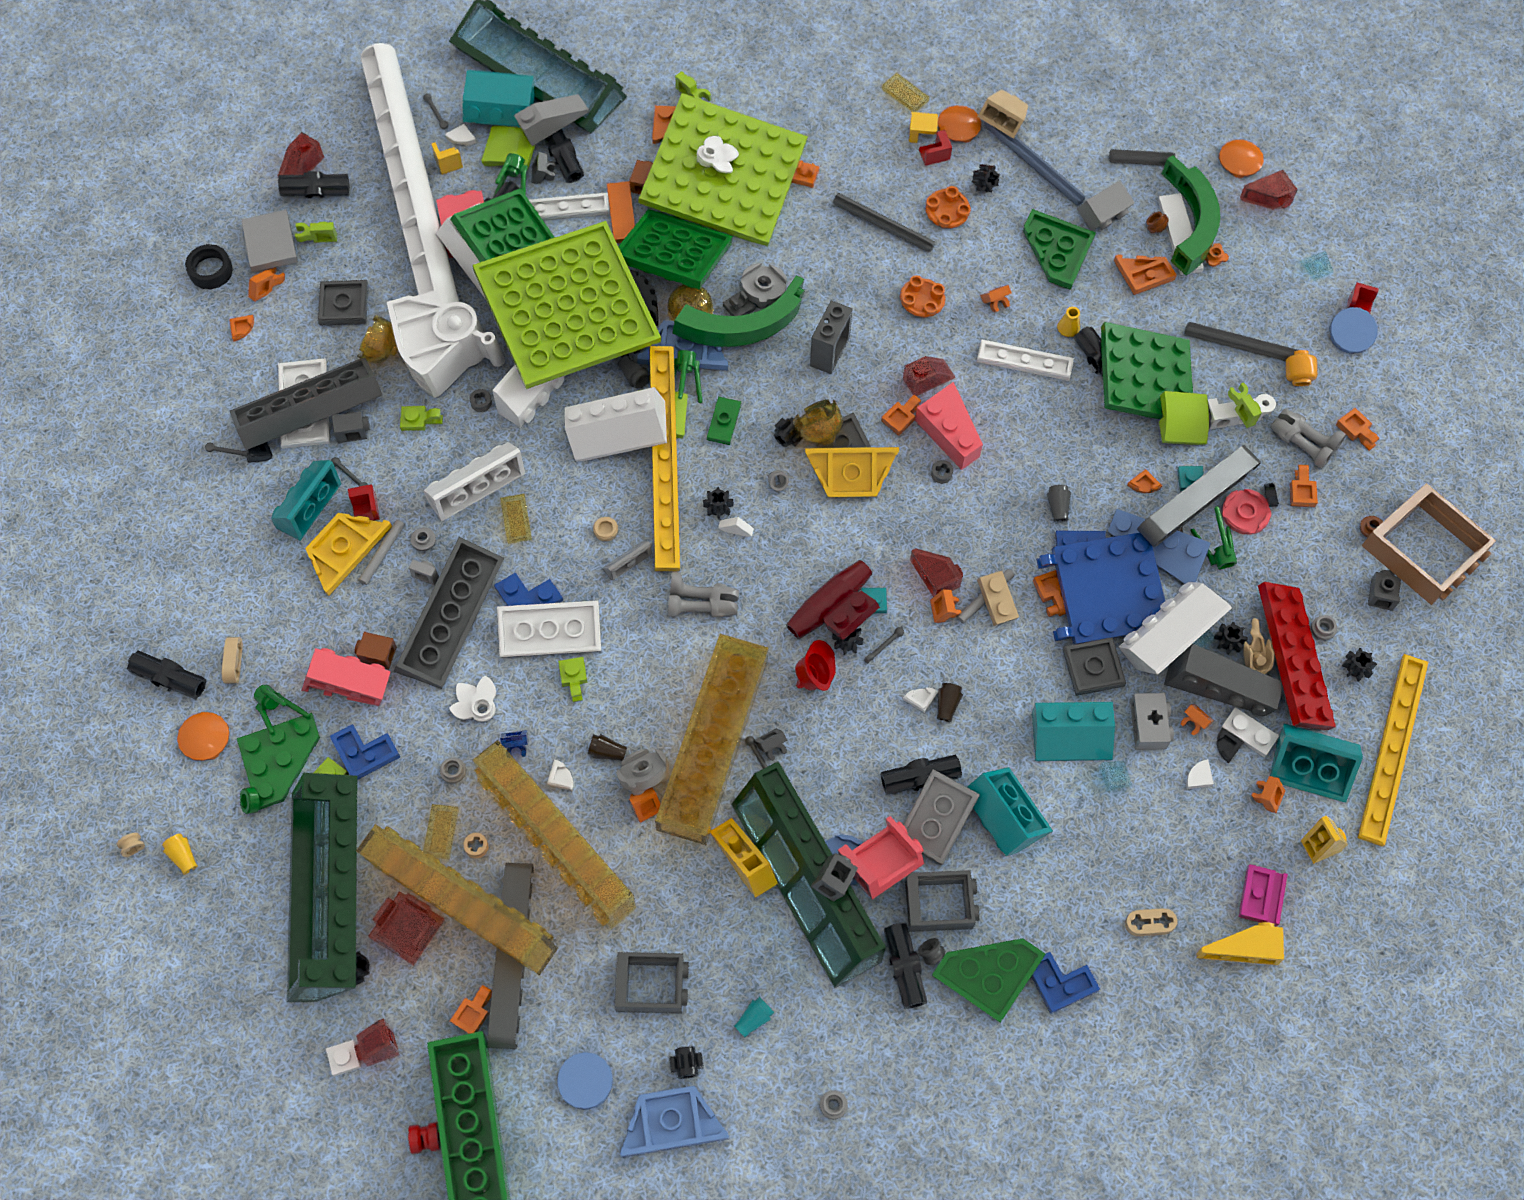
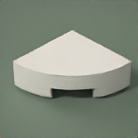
(461, 135)
(736, 526)
(921, 698)
(560, 776)
(1200, 776)

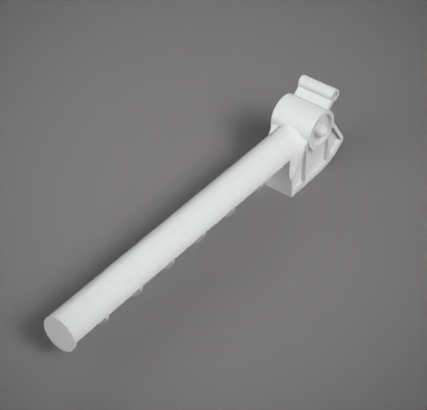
(431, 329)

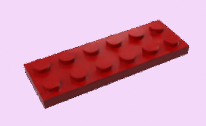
(1296, 656)

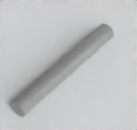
(381, 552)
(979, 601)

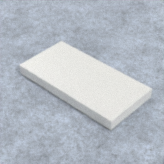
(294, 373)
(549, 628)

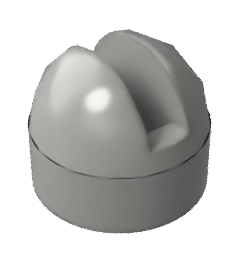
(782, 477)

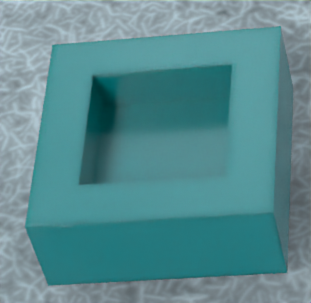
(1188, 475)
(880, 596)

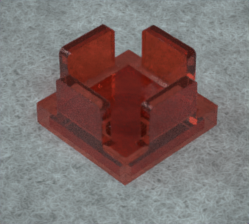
(405, 926)

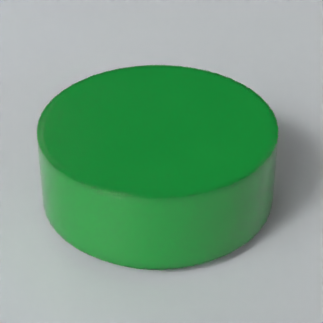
(249, 800)

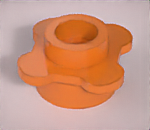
(1214, 260)

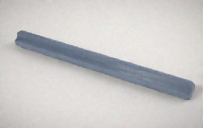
(1039, 165)

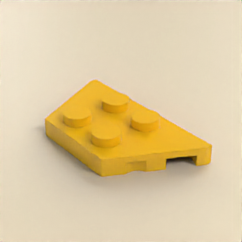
(852, 469)
(343, 546)

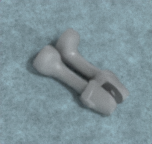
(1291, 425)
(720, 597)

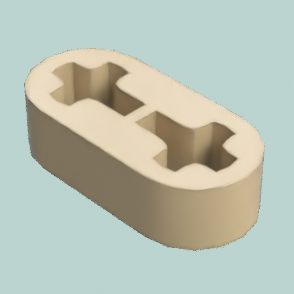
(232, 660)
(1151, 915)

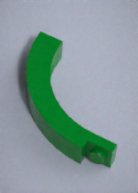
(1205, 210)
(742, 329)

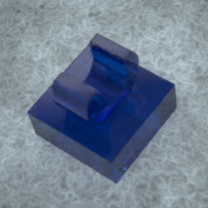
(515, 740)

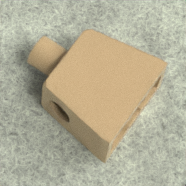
(1004, 112)

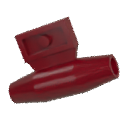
(836, 604)

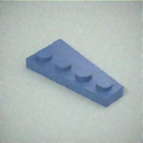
(1177, 555)

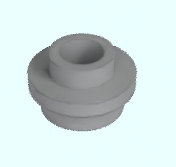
(424, 545)
(1325, 620)
(449, 763)
(840, 1098)

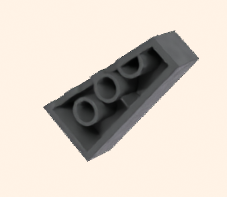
(1224, 681)

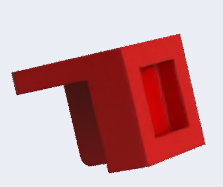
(938, 151)
(1362, 296)
(364, 502)

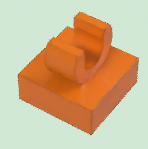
(805, 174)
(997, 295)
(943, 606)
(1197, 716)
(1271, 795)
(645, 804)

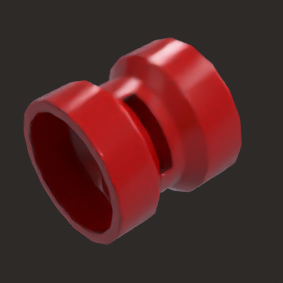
(424, 1138)

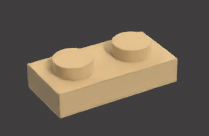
(997, 598)

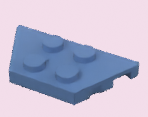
(709, 356)
(670, 1122)

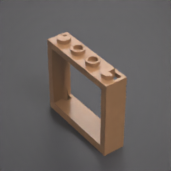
(1453, 521)

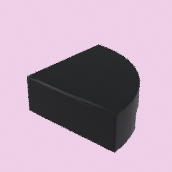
(259, 453)
(1271, 494)
(1228, 744)

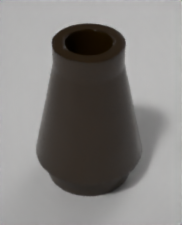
(948, 700)
(605, 748)

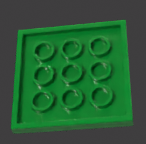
(501, 225)
(674, 248)
(1141, 367)

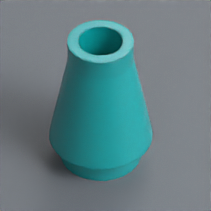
(754, 1016)

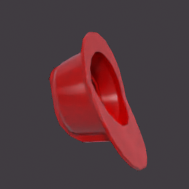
(816, 667)

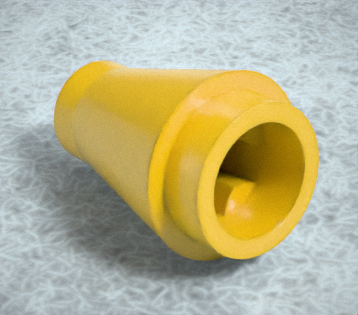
(1070, 322)
(180, 853)

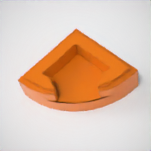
(241, 326)
(1144, 482)

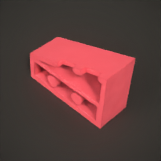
(950, 426)
(346, 677)

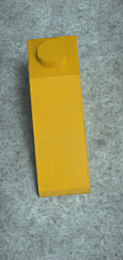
(1324, 840)
(745, 857)
(1253, 945)

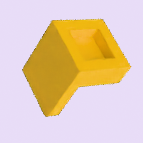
(922, 123)
(447, 160)

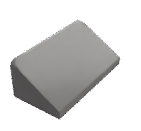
(628, 560)

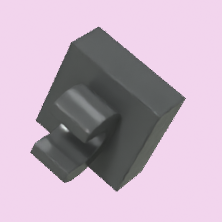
(540, 169)
(739, 304)
(770, 741)

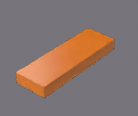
(620, 209)

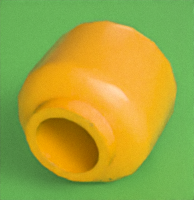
(1301, 368)

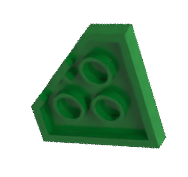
(1058, 246)
(278, 758)
(990, 973)

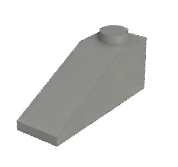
(548, 117)

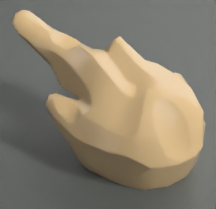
(1257, 654)

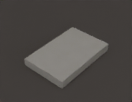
(269, 241)
(939, 815)

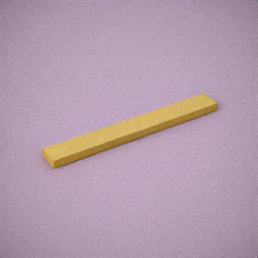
(1393, 750)

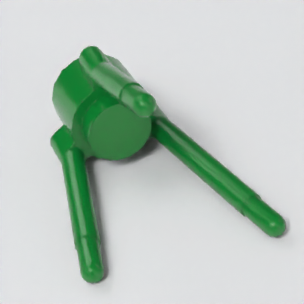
(512, 167)
(685, 363)
(1224, 554)
(269, 700)

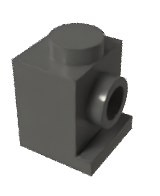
(350, 426)
(1380, 595)
(835, 886)

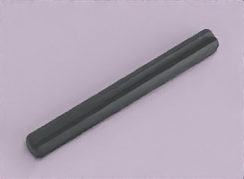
(884, 222)
(1238, 341)

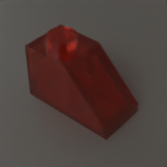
(301, 156)
(1270, 191)
(926, 374)
(936, 571)
(376, 1043)

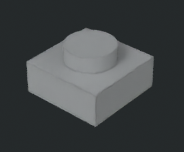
(424, 571)

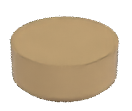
(605, 529)

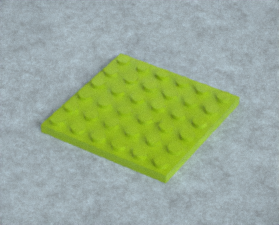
(734, 202)
(566, 304)

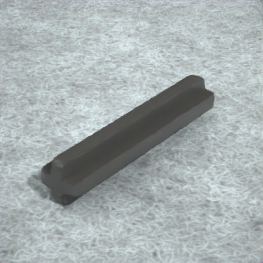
(1139, 157)

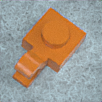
(262, 283)
(901, 416)
(1356, 426)
(1302, 491)
(471, 1014)

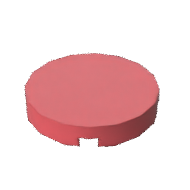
(1242, 518)

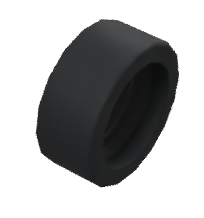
(214, 280)

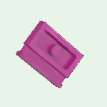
(1263, 895)

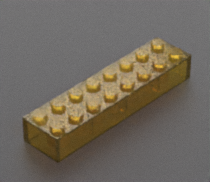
(712, 739)
(554, 834)
(459, 898)

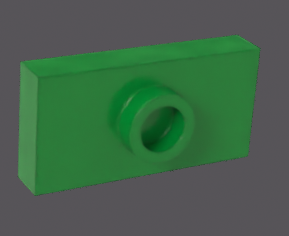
(724, 420)

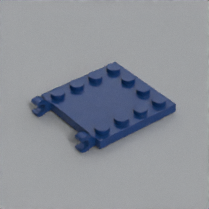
(1105, 586)

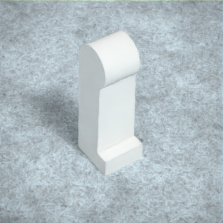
(1225, 415)

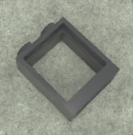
(831, 337)
(918, 879)
(625, 959)

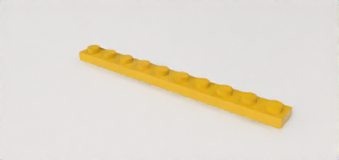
(665, 466)

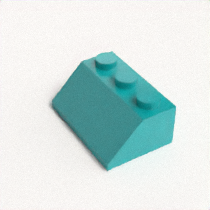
(496, 97)
(306, 499)
(1073, 731)
(1316, 762)
(1008, 811)

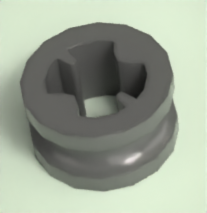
(478, 394)
(937, 466)
(931, 951)

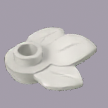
(717, 154)
(473, 698)

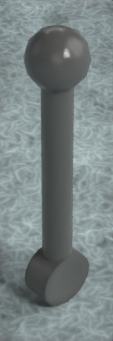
(427, 98)
(211, 447)
(337, 463)
(897, 633)
(750, 741)

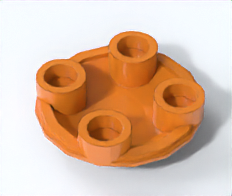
(959, 123)
(1241, 158)
(948, 207)
(922, 296)
(203, 736)

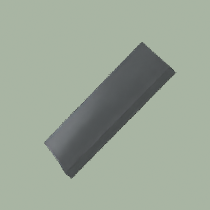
(305, 403)
(449, 614)

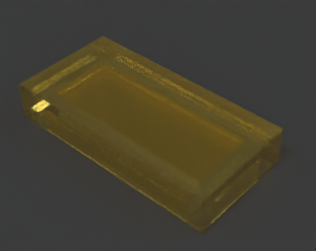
(905, 92)
(516, 518)
(441, 831)

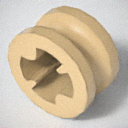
(130, 844)
(481, 851)

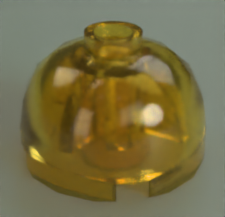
(693, 297)
(378, 341)
(819, 423)

